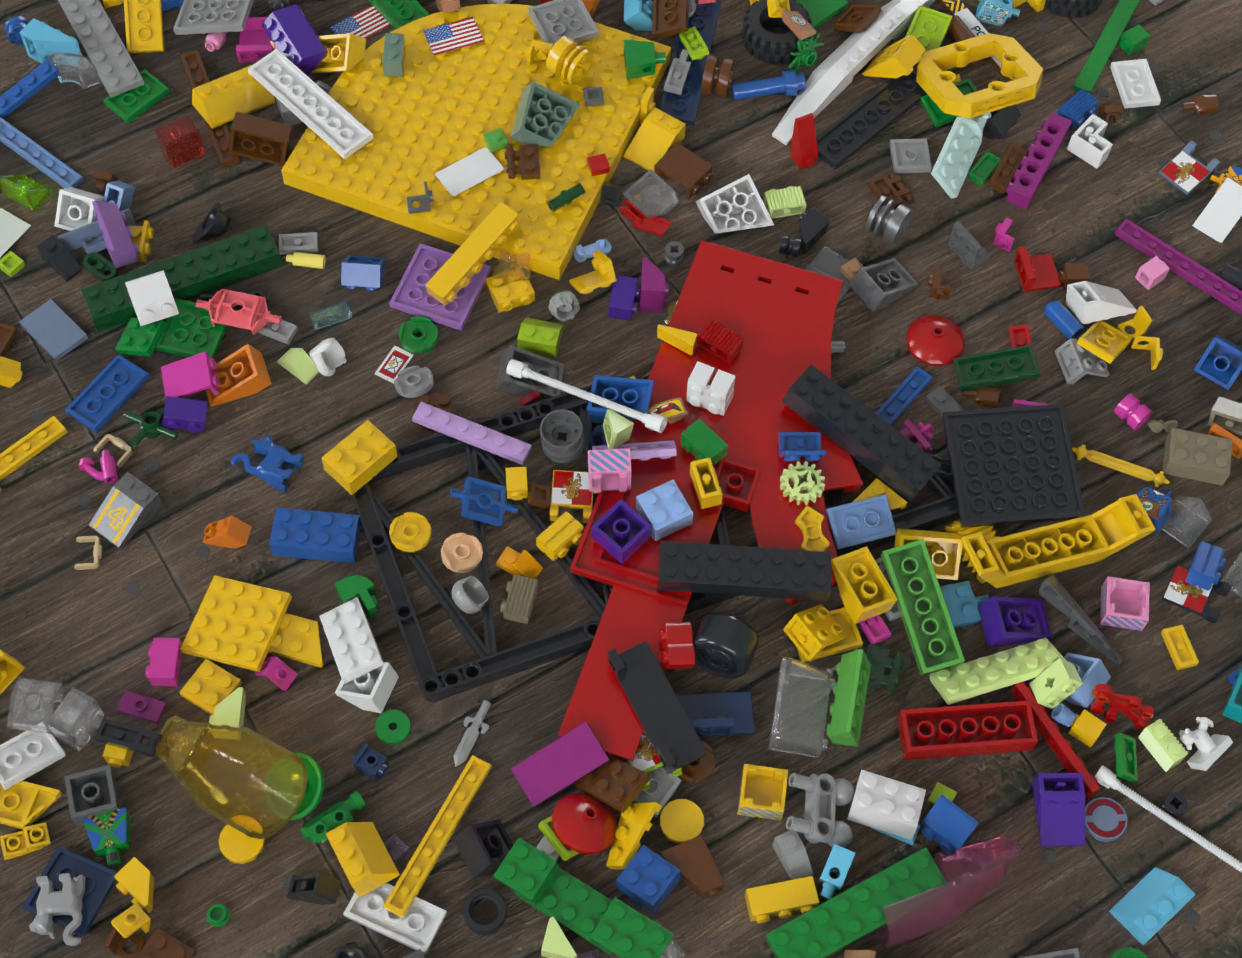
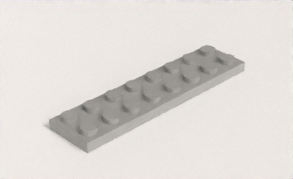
(102, 45)

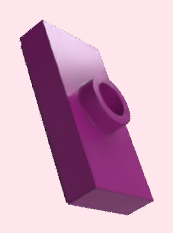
(141, 707)

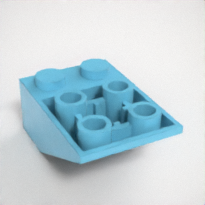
(44, 41)

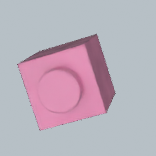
(1152, 273)

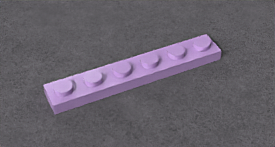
(471, 433)

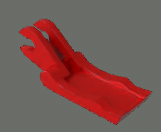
(653, 225)

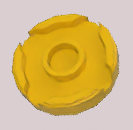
(410, 532)
(681, 820)
(238, 846)

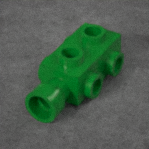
(330, 820)

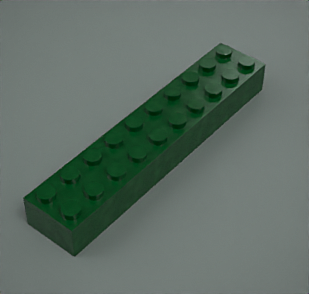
(188, 274)

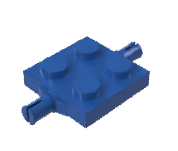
(483, 501)

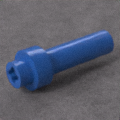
(788, 84)

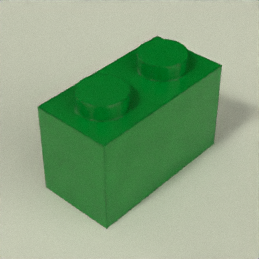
(703, 442)

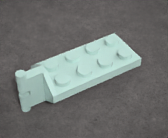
(959, 153)

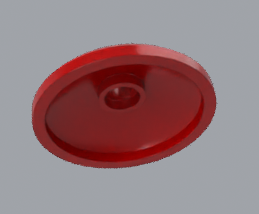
(932, 347)
(578, 829)

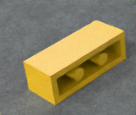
(781, 899)

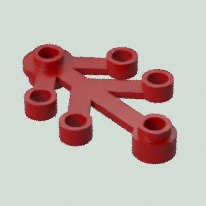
(1123, 703)

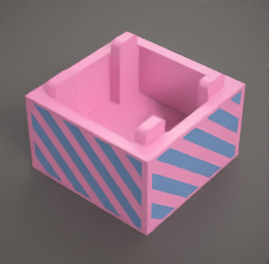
(609, 470)
(1124, 603)

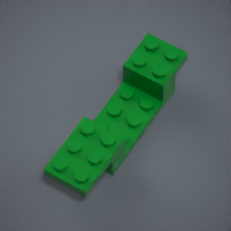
(578, 907)

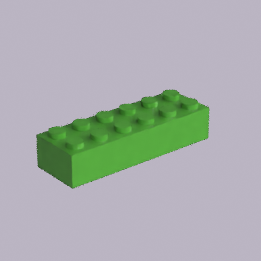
(922, 607)

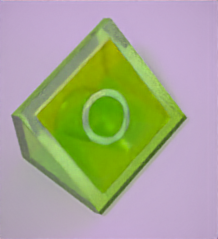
(24, 190)

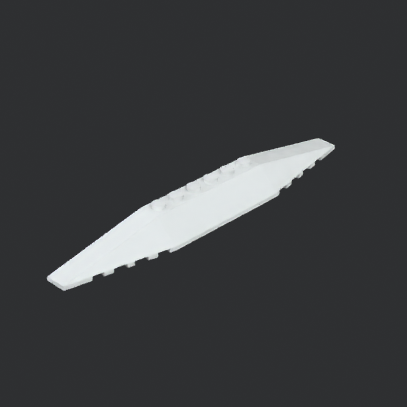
(848, 59)

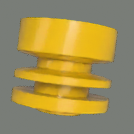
(570, 60)

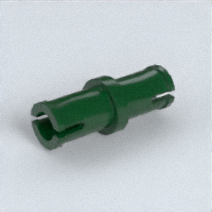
(566, 197)

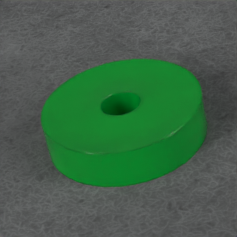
(396, 736)

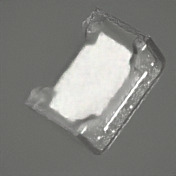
(800, 709)

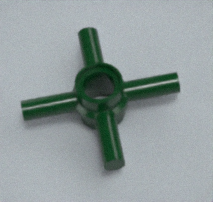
(150, 426)

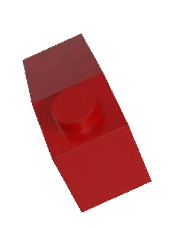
(804, 142)

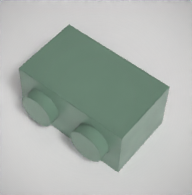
(393, 54)

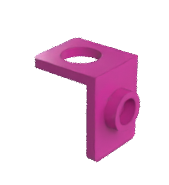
(277, 672)

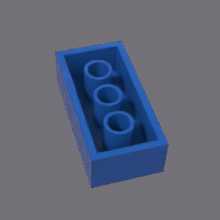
(315, 535)

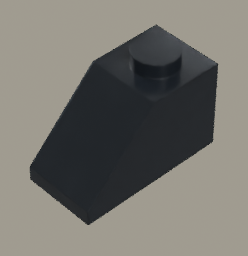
(812, 228)
(58, 258)
(314, 888)

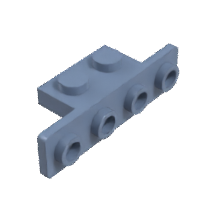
(90, 236)

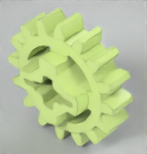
(806, 490)

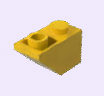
(138, 882)

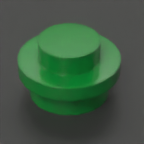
(218, 915)

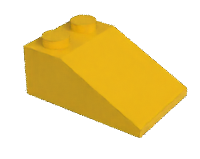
(896, 59)
(655, 138)
(862, 585)

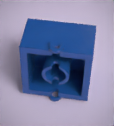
(648, 879)

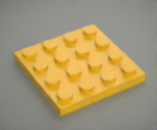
(236, 623)

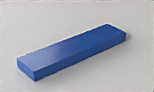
(904, 396)

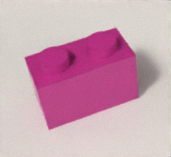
(164, 662)

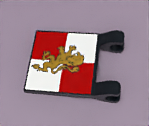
(1192, 597)

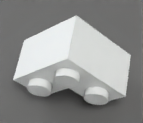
(1089, 142)

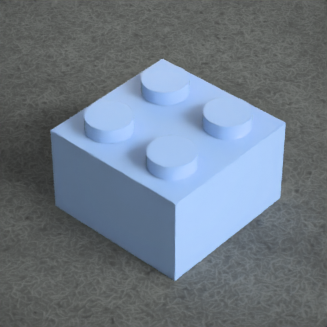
(664, 509)

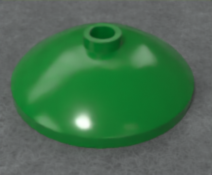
(313, 789)

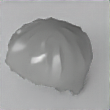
(469, 595)

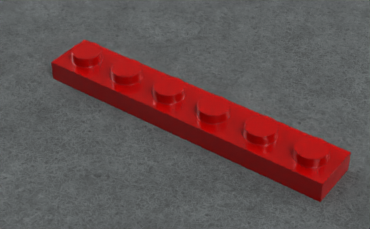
(1051, 734)

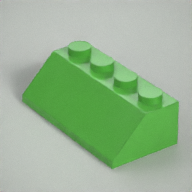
(849, 699)

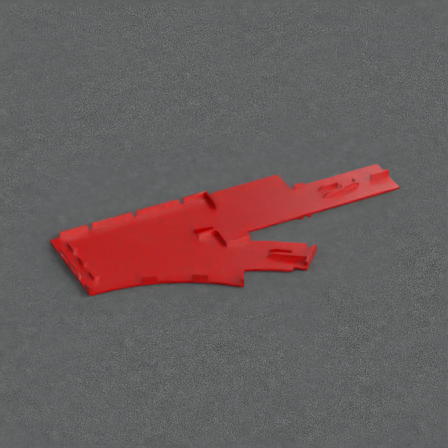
(785, 329)

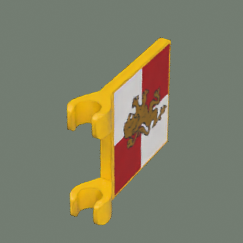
(571, 490)

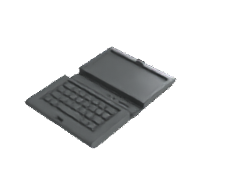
(828, 264)

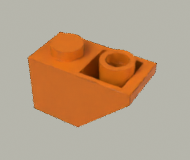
(227, 533)

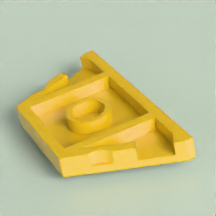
(298, 640)
(25, 803)

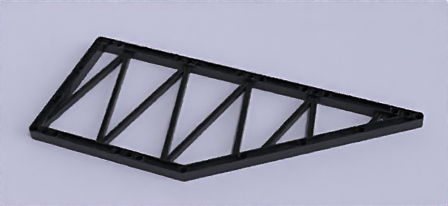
(498, 665)

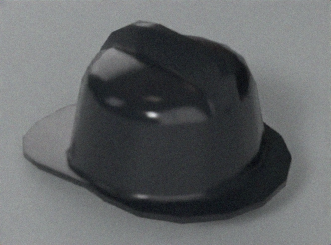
(214, 224)

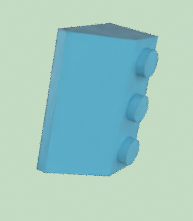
(639, 14)
(1151, 904)

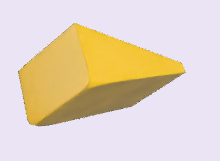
(678, 338)

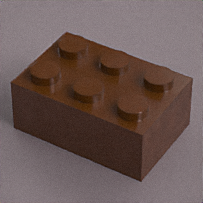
(260, 139)

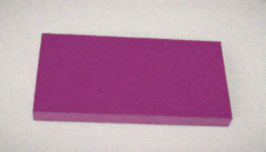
(560, 764)

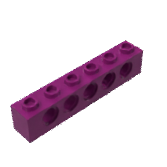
(1038, 161)

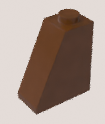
(696, 867)

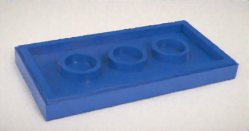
(107, 393)

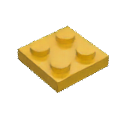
(209, 686)

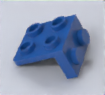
(800, 445)

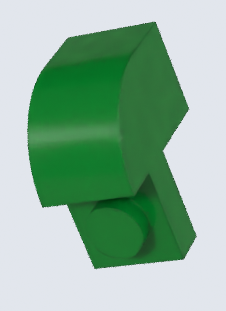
(359, 587)

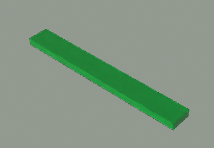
(1105, 45)

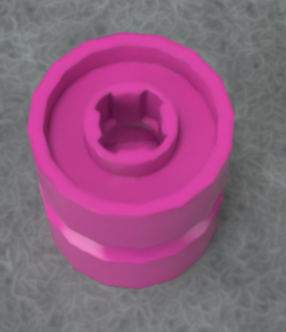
(1131, 410)

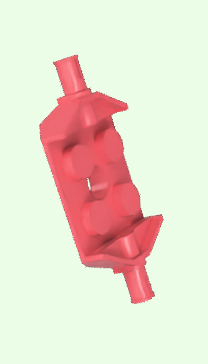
(252, 316)

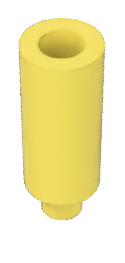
(307, 260)

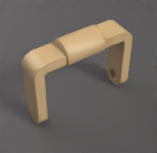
(119, 443)
(97, 552)

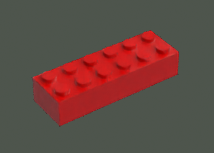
(966, 730)

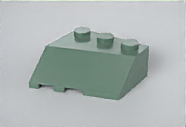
(541, 115)

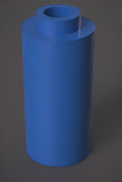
(1063, 320)

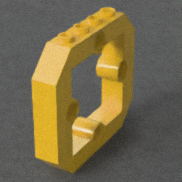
(1014, 63)

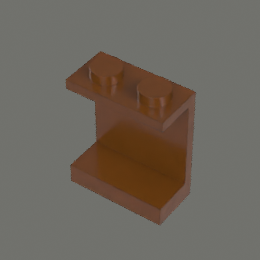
(684, 169)

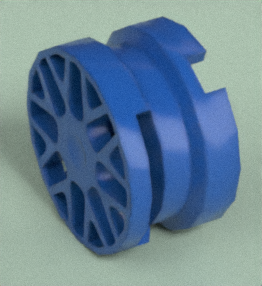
(13, 29)

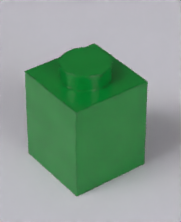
(1134, 40)

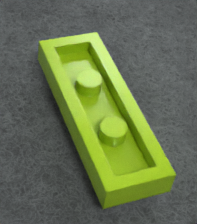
(694, 43)

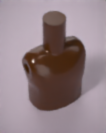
(1203, 104)
(985, 396)

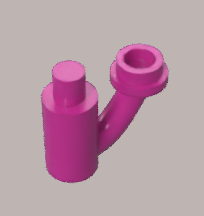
(108, 466)

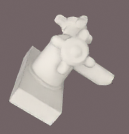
(1208, 747)

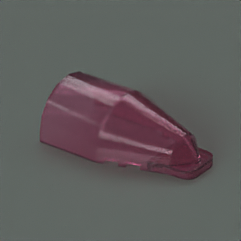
(968, 877)

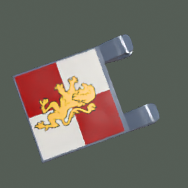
(1186, 171)

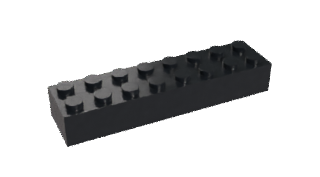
(860, 432)
(744, 571)

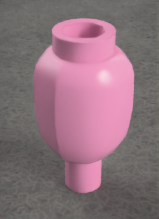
(215, 41)

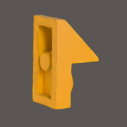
(519, 564)

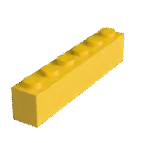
(473, 254)

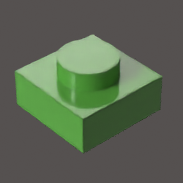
(495, 140)

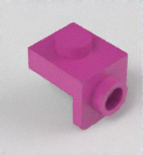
(1001, 239)

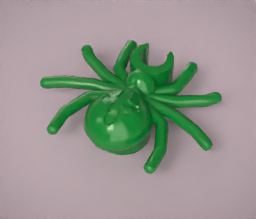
(807, 53)

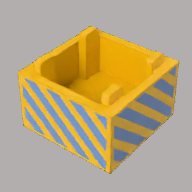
(762, 792)

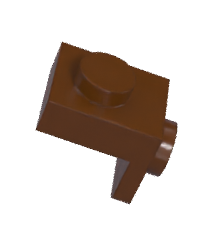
(937, 290)

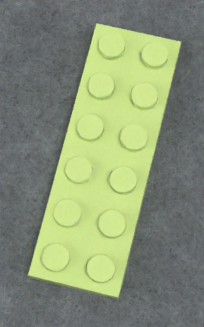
(995, 671)

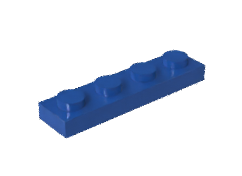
(27, 87)

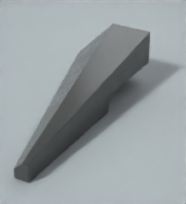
(1080, 623)

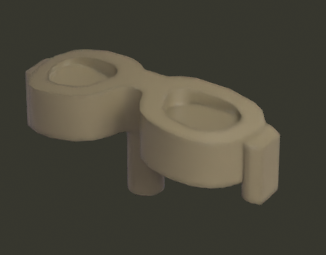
(1157, 426)

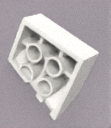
(735, 207)

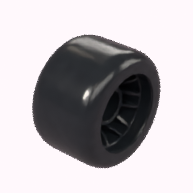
(724, 645)

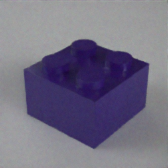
(621, 531)

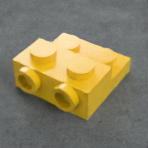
(510, 292)

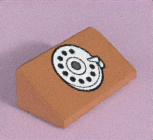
(797, 24)

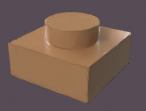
(851, 268)

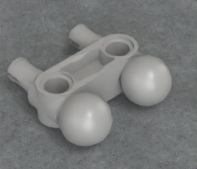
(820, 809)

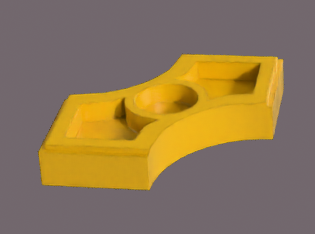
(810, 525)

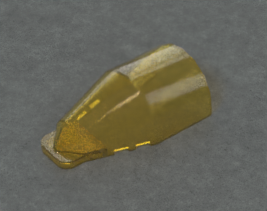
(234, 774)

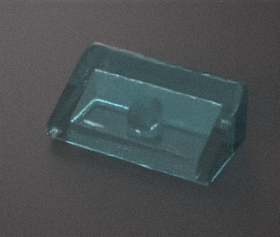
(330, 315)

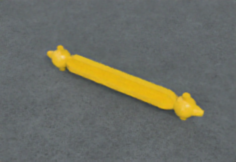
(1120, 465)

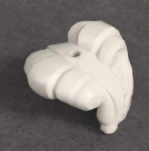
(328, 356)

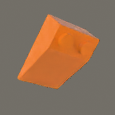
(240, 376)

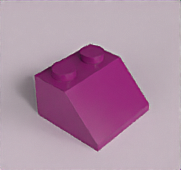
(653, 288)

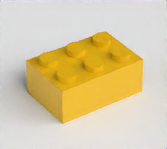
(359, 457)

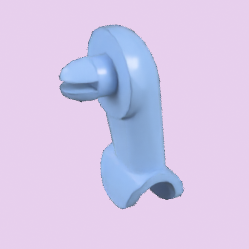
(582, 253)

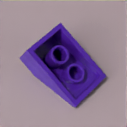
(1013, 620)

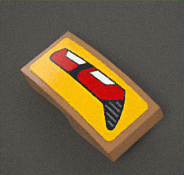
(671, 409)

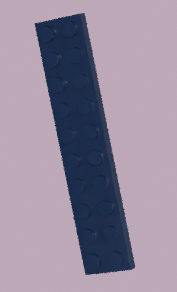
(685, 106)

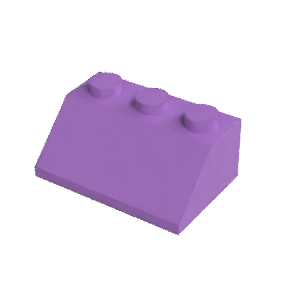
(115, 233)

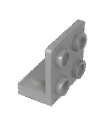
(1078, 361)

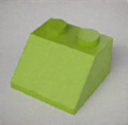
(540, 337)

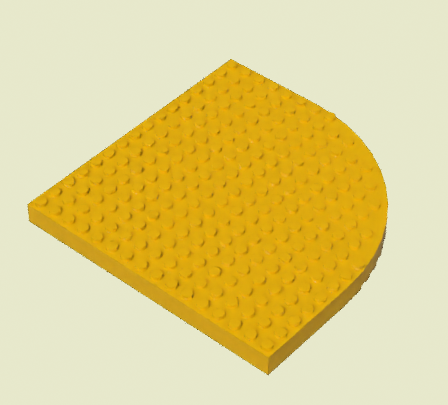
(440, 118)

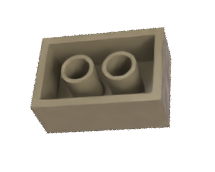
(1197, 456)

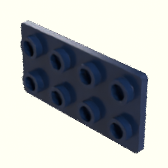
(719, 713)

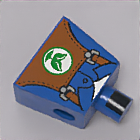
(1157, 505)

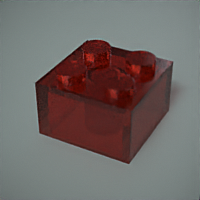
(180, 141)

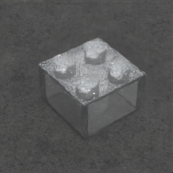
(75, 719)

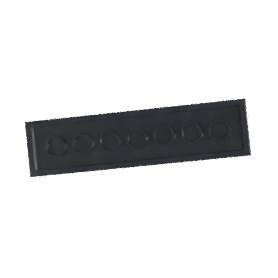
(868, 119)

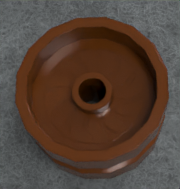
(717, 76)

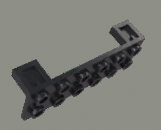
(656, 706)

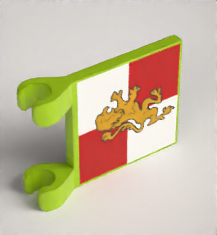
(647, 759)

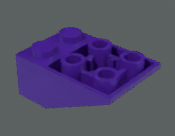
(1060, 808)

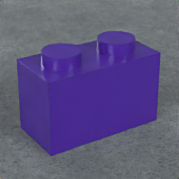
(623, 297)
(184, 414)

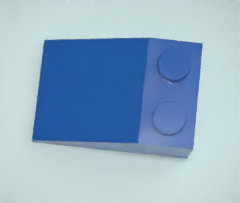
(624, 391)

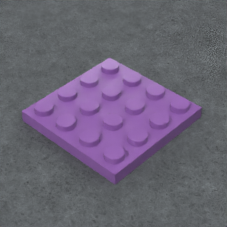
(414, 299)

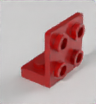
(1036, 271)

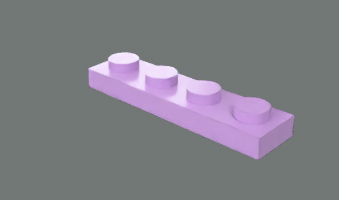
(647, 450)

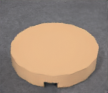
(461, 553)

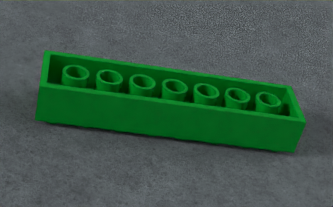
(855, 911)

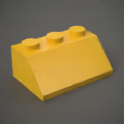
(342, 54)
(942, 547)
(362, 856)

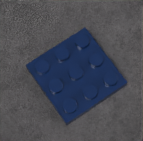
(98, 885)

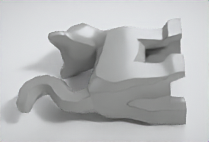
(56, 903)

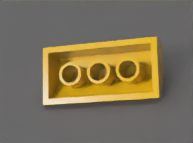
(235, 92)

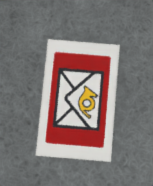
(393, 364)

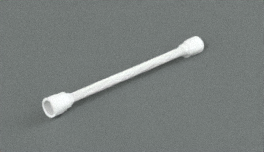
(653, 421)
(1108, 779)

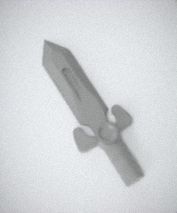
(471, 733)

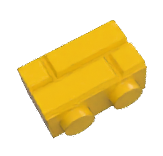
(705, 483)
(560, 536)

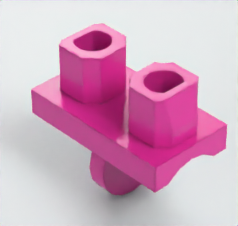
(911, 431)

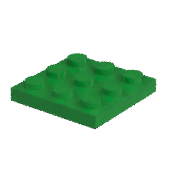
(190, 332)

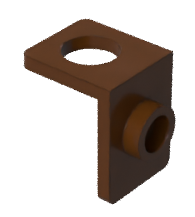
(115, 944)

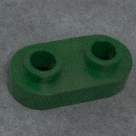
(101, 268)

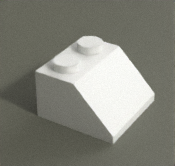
(75, 208)
(152, 298)
(370, 690)

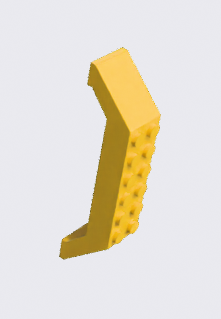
(1059, 545)

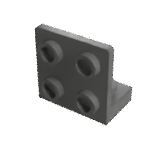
(967, 247)

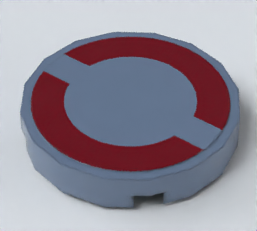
(1105, 819)

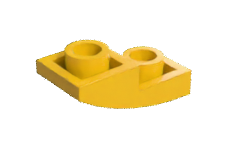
(25, 841)

